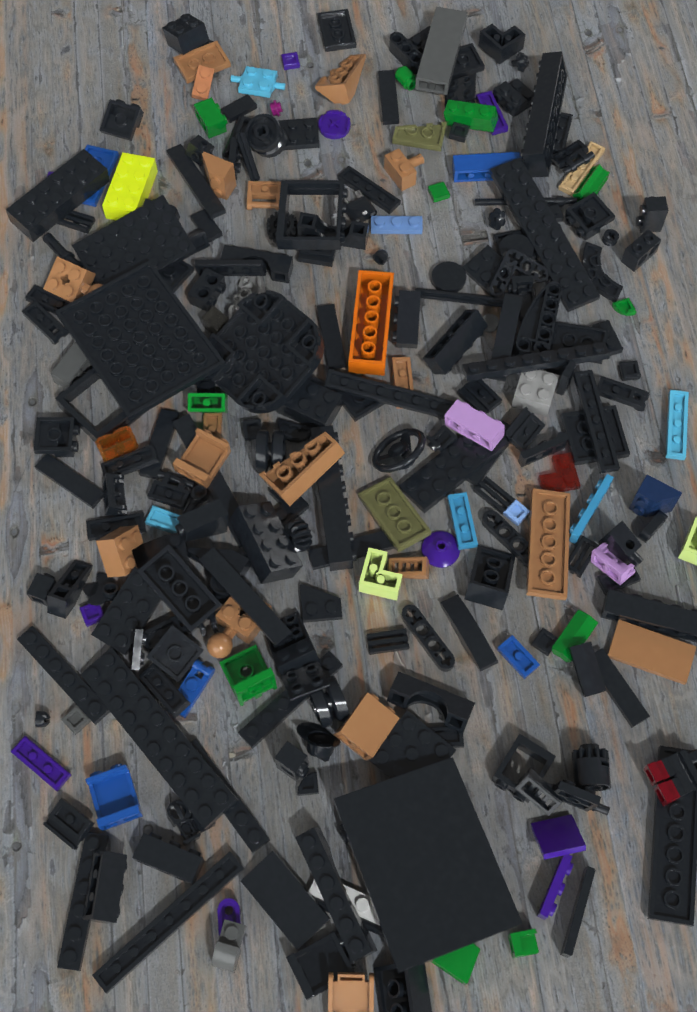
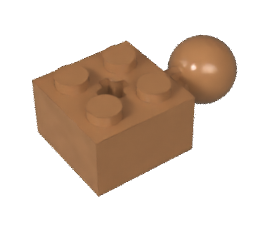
(69, 280)
(230, 618)

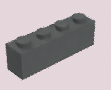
(71, 367)

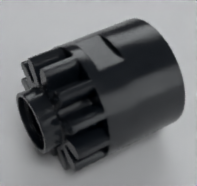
(591, 767)

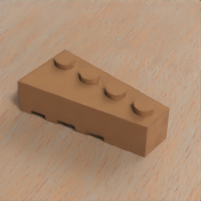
(303, 468)

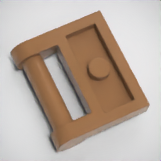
(263, 190)

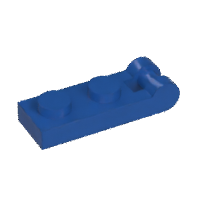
(193, 686)

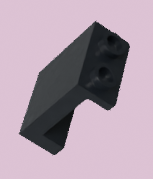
(316, 961)

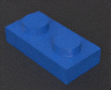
(518, 657)

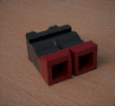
(678, 766)

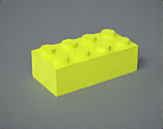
(129, 185)

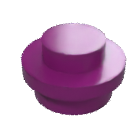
(276, 108)

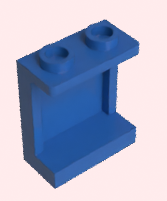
(114, 797)

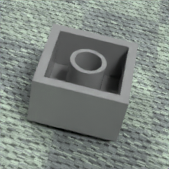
(535, 391)

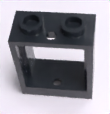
(530, 749)

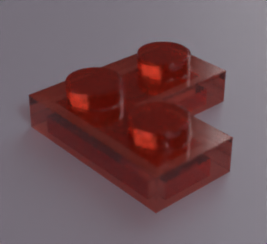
(565, 475)

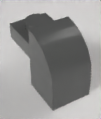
(228, 946)

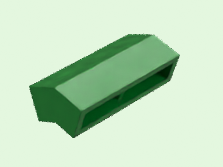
(592, 182)
(574, 634)

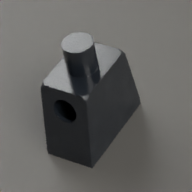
(623, 544)

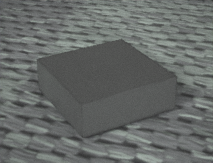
(76, 720)

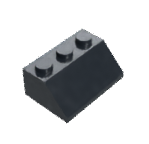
(402, 991)

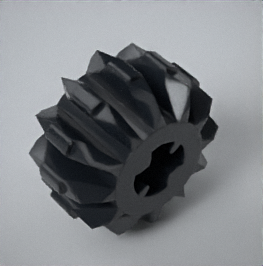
(299, 535)

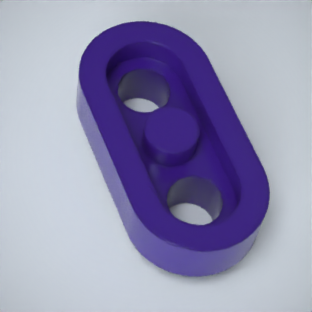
(235, 916)

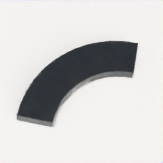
(602, 282)

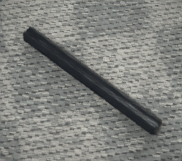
(461, 297)

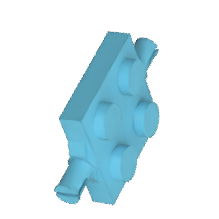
(258, 82)

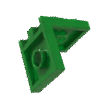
(254, 685)

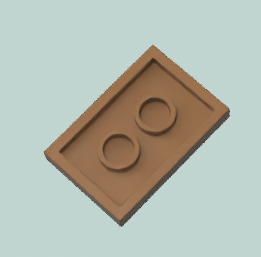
(209, 55)

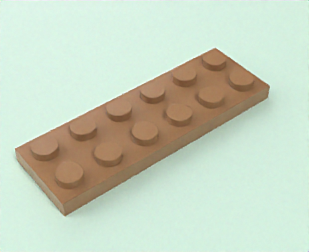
(548, 544)

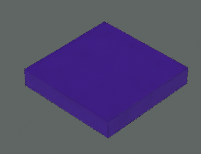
(558, 836)

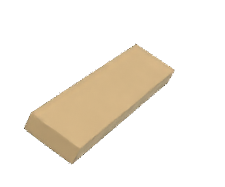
(574, 179)

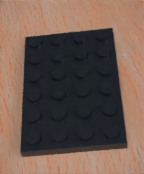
(133, 240)

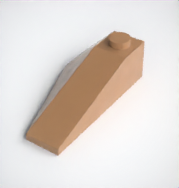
(343, 81)

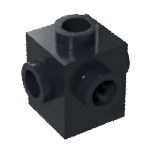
(197, 147)

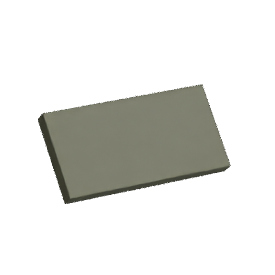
(394, 514)

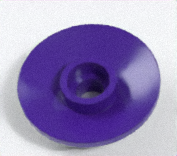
(440, 557)

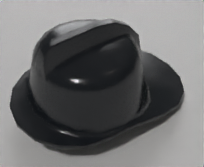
(319, 741)

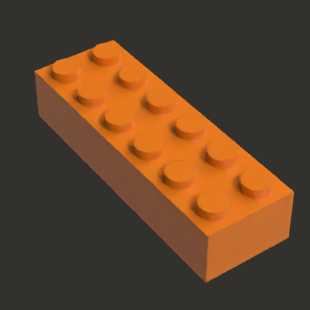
(371, 323)

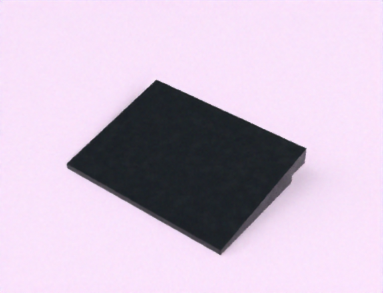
(426, 864)

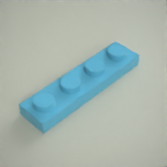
(677, 425)

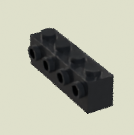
(455, 342)

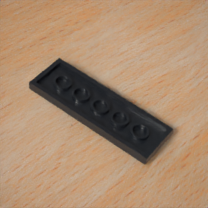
(448, 471)

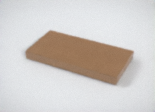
(651, 652)

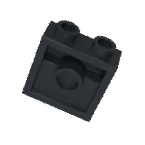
(513, 96)
(121, 119)
(588, 216)
(56, 436)

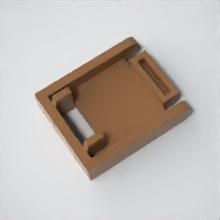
(350, 992)

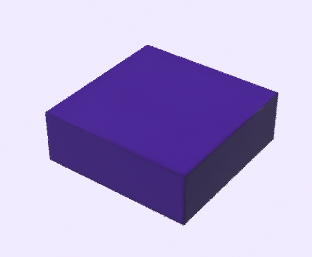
(290, 61)
(91, 614)

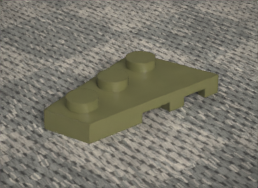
(423, 137)

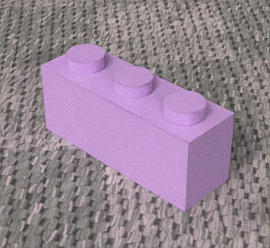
(474, 424)

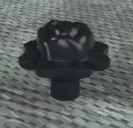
(521, 61)

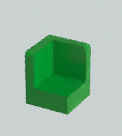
(523, 943)

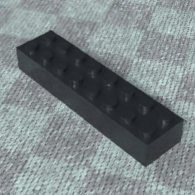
(544, 114)

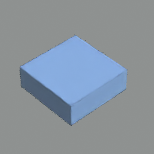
(516, 512)

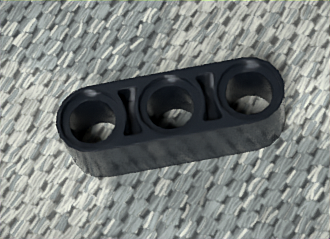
(405, 51)

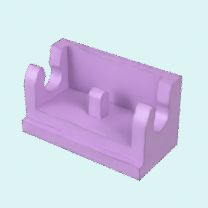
(611, 565)

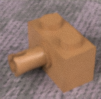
(402, 169)

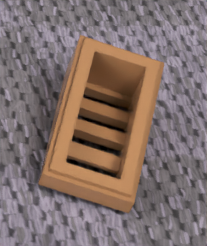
(416, 574)

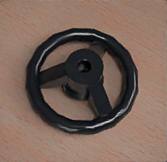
(400, 453)

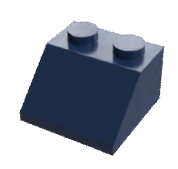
(653, 497)

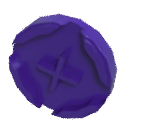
(334, 124)

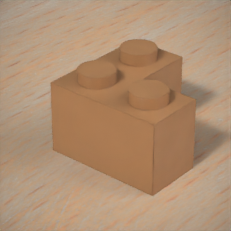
(117, 550)

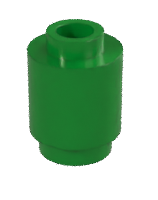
(406, 78)

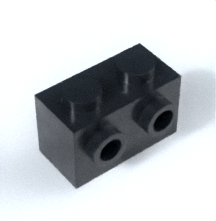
(652, 214)

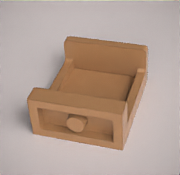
(203, 457)
(367, 726)

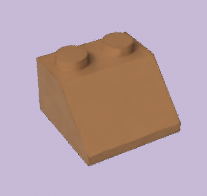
(219, 175)

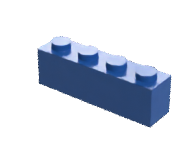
(477, 166)

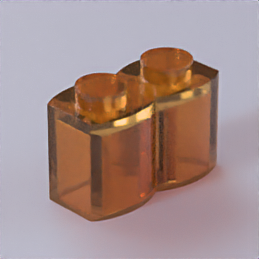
(116, 444)

